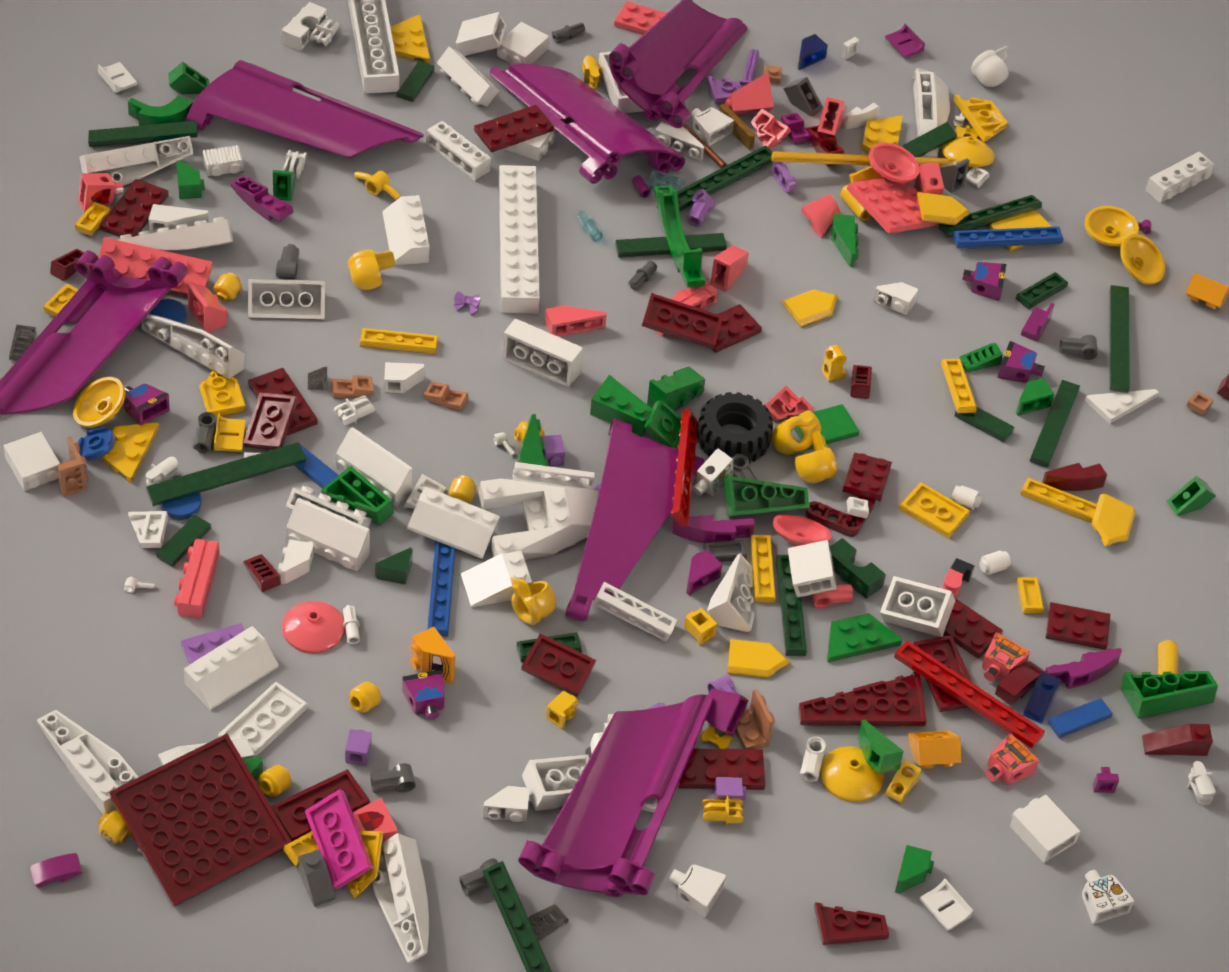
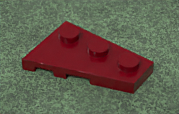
(845, 926)

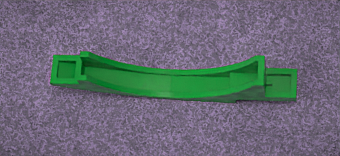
(685, 260)

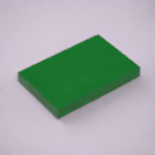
(835, 425)

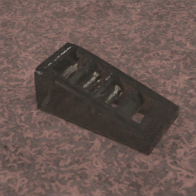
(21, 330)
(552, 926)

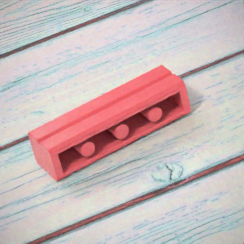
(698, 297)
(197, 579)

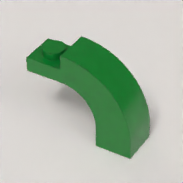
(148, 115)

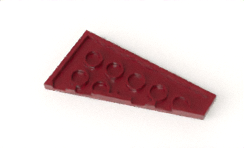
(879, 703)

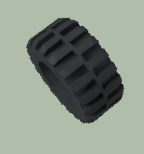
(740, 411)

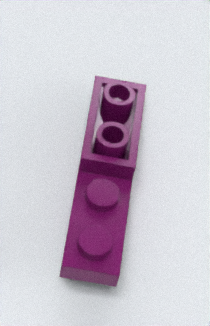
(260, 200)
(706, 530)
(1089, 669)

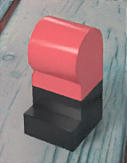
(958, 572)

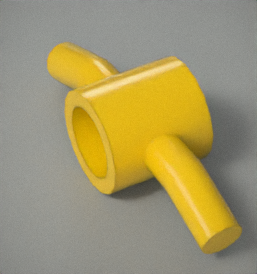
(377, 183)

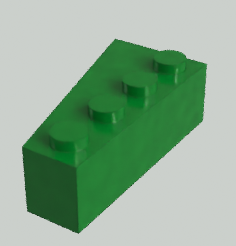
(756, 496)
(1167, 692)

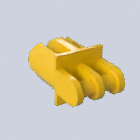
(591, 71)
(723, 810)

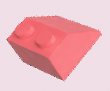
(206, 308)

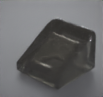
(318, 379)

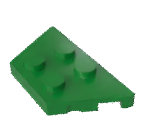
(859, 636)

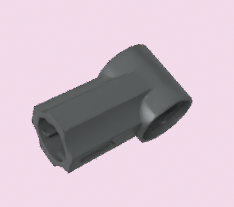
(288, 264)
(1085, 346)
(205, 432)
(741, 468)
(399, 778)
(475, 880)

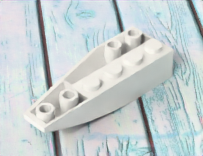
(931, 104)
(136, 161)
(185, 238)
(196, 344)
(87, 758)
(403, 895)

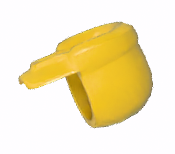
(366, 268)
(783, 439)
(817, 465)
(532, 601)

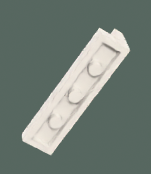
(553, 475)
(633, 614)

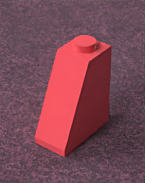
(752, 97)
(832, 116)
(728, 267)

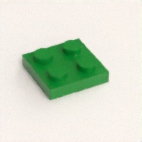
(664, 424)

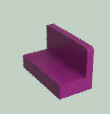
(1037, 323)

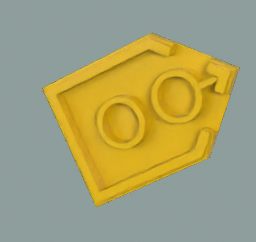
(941, 209)
(811, 306)
(222, 395)
(1112, 519)
(754, 658)
(373, 844)

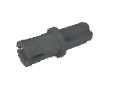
(568, 32)
(642, 275)

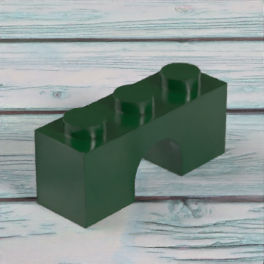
(864, 579)

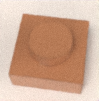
(774, 73)
(1200, 403)

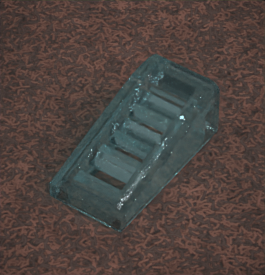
(659, 178)

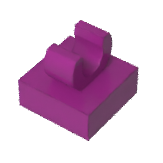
(1105, 781)

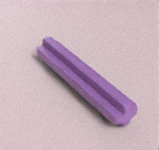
(751, 65)

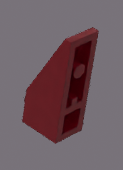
(1179, 740)

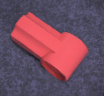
(841, 594)

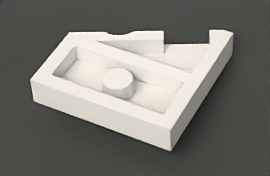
(149, 527)

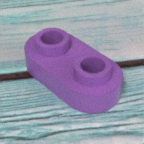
(784, 177)

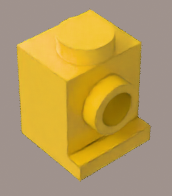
(700, 626)
(561, 709)

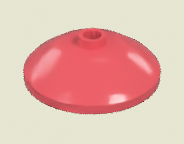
(894, 163)
(800, 530)
(313, 634)

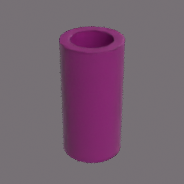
(641, 186)

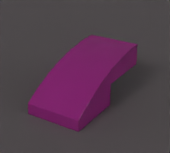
(796, 124)
(60, 867)

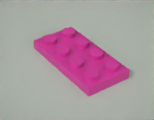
(338, 839)

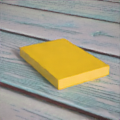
(1025, 220)
(934, 510)

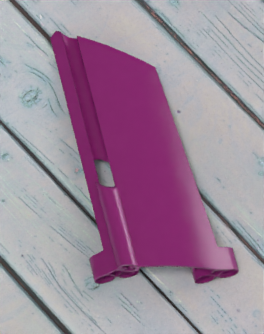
(678, 41)
(268, 103)
(599, 126)
(105, 315)
(595, 833)

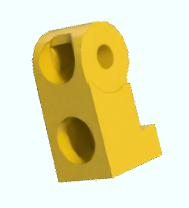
(833, 362)
(903, 781)

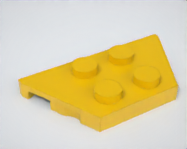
(410, 39)
(982, 116)
(881, 131)
(130, 448)

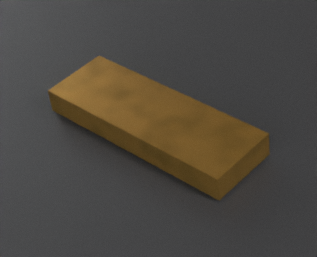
(740, 129)

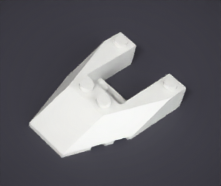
(553, 513)

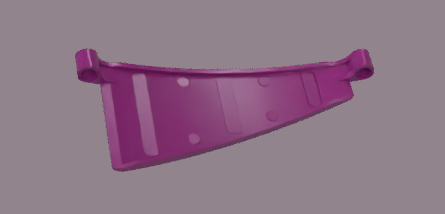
(627, 513)

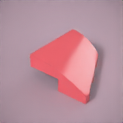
(769, 129)
(821, 213)
(787, 405)

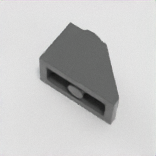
(803, 96)
(954, 174)
(316, 877)

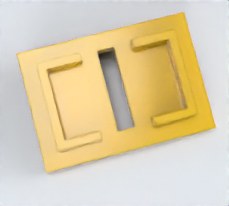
(224, 430)

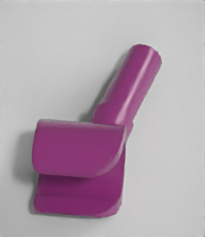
(1145, 226)

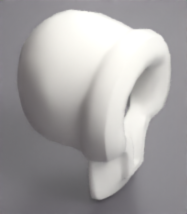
(990, 67)

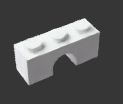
(297, 31)

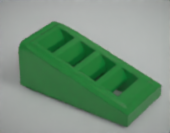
(991, 351)

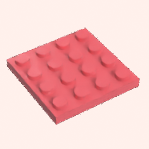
(890, 204)

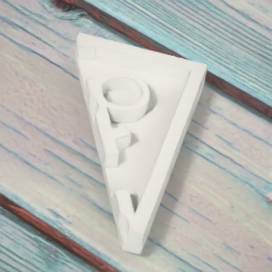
(1116, 405)

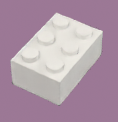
(917, 606)

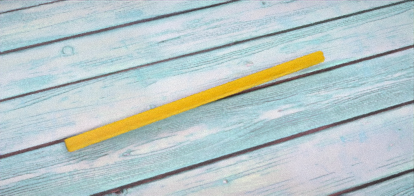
(841, 159)

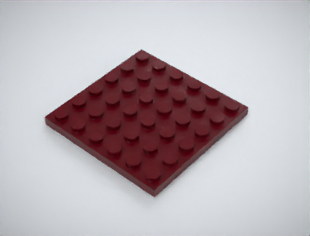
(200, 819)

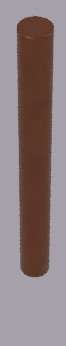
(707, 149)

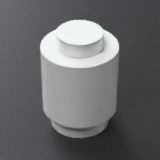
(966, 497)
(995, 562)

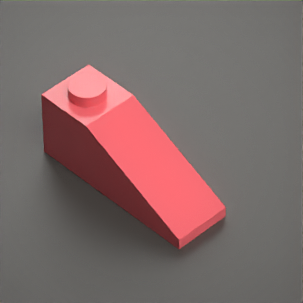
(572, 320)

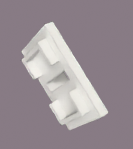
(117, 77)
(422, 482)
(942, 896)

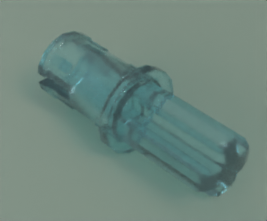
(589, 225)

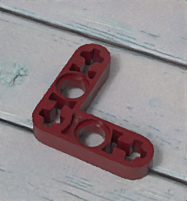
(844, 520)

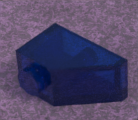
(812, 51)
(1042, 697)

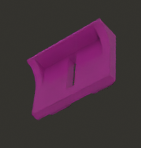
(905, 35)

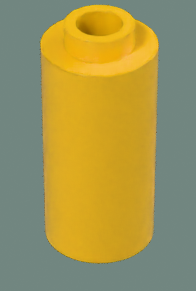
(854, 205)
(1168, 657)

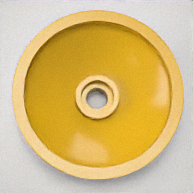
(971, 148)
(1110, 225)
(1142, 259)
(99, 402)
(848, 781)

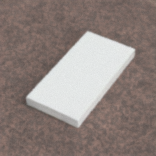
(266, 717)

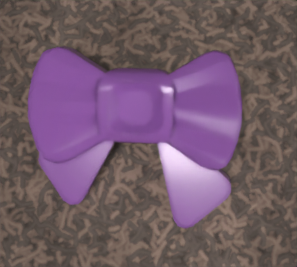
(473, 302)

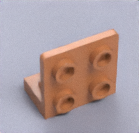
(72, 473)
(755, 724)

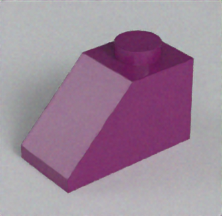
(703, 571)

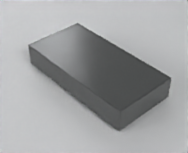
(726, 550)

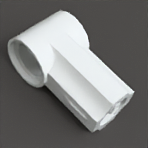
(813, 759)

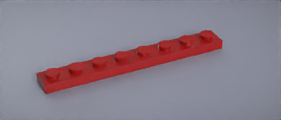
(685, 468)
(969, 694)

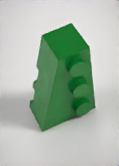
(676, 389)
(619, 403)
(360, 494)

